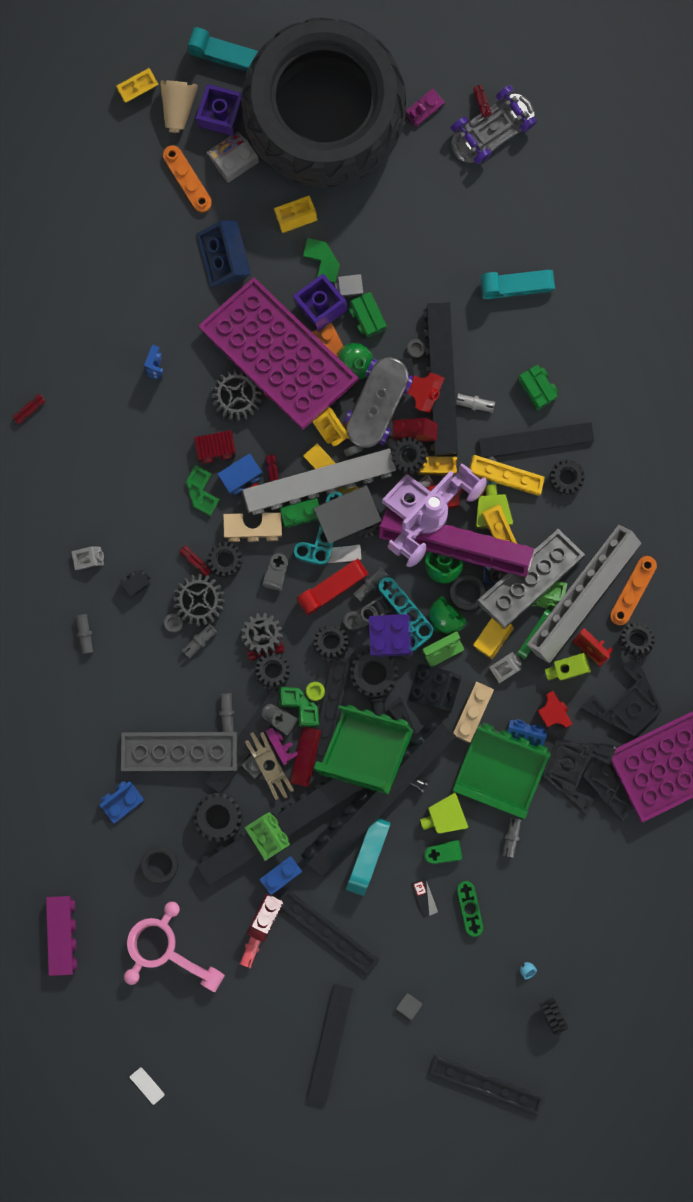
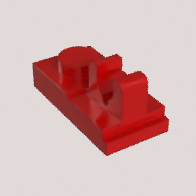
(592, 647)

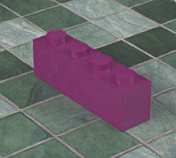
(60, 935)

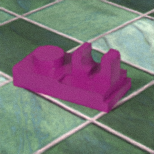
(424, 107)
(275, 738)

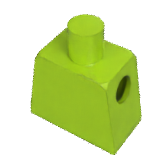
(488, 501)
(577, 665)
(445, 816)

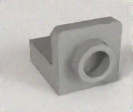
(87, 557)
(506, 667)

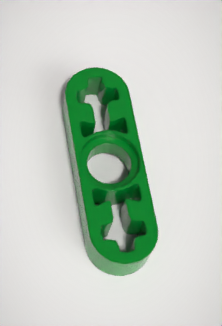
(524, 650)
(477, 912)

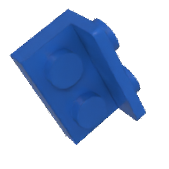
(152, 363)
(534, 733)
(121, 802)

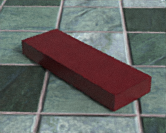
(306, 756)

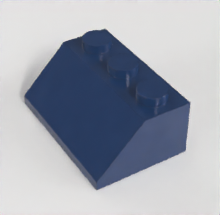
(223, 253)

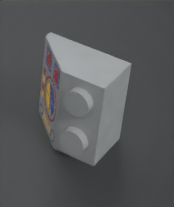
(233, 156)

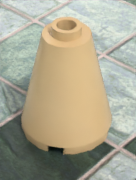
(177, 103)

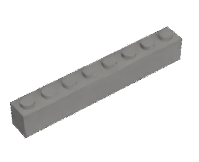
(318, 480)
(584, 593)

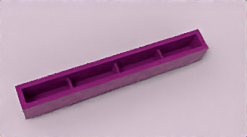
(466, 546)

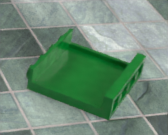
(366, 749)
(501, 770)

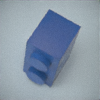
(240, 474)
(280, 875)

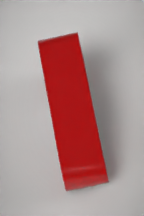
(332, 587)

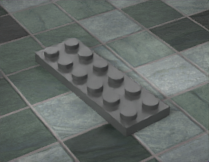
(517, 593)
(178, 751)

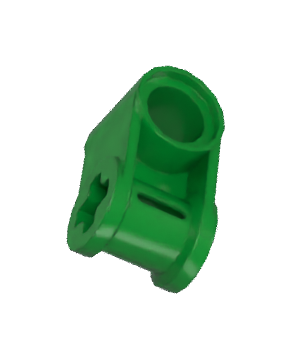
(446, 851)

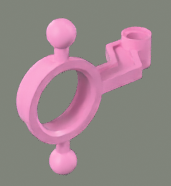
(211, 978)

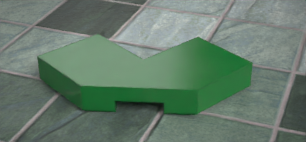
(320, 251)
(196, 484)
(294, 698)

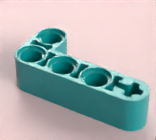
(219, 51)
(516, 284)
(319, 545)
(408, 607)
(368, 857)

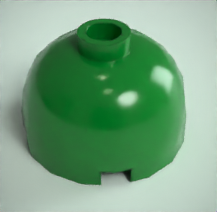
(356, 358)
(442, 568)
(445, 618)

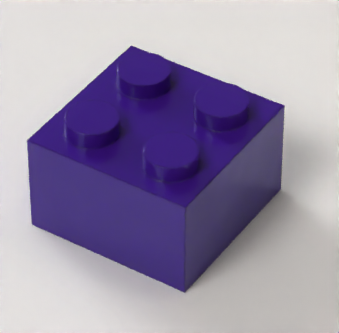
(220, 110)
(320, 302)
(390, 635)

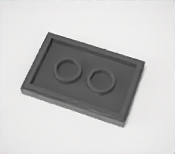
(347, 514)

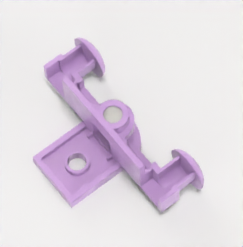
(428, 510)

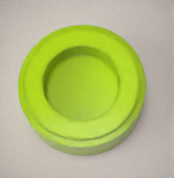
(315, 691)

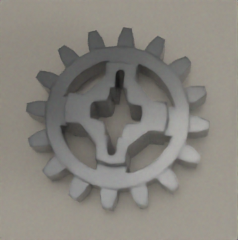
(256, 628)

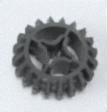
(229, 390)
(193, 607)

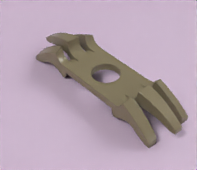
(271, 776)

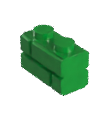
(368, 315)
(538, 387)
(299, 513)

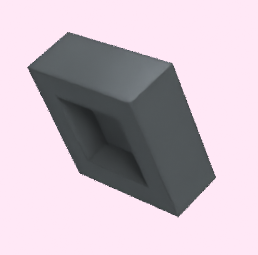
(409, 1006)

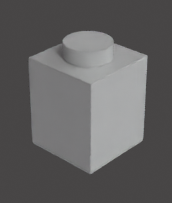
(350, 286)

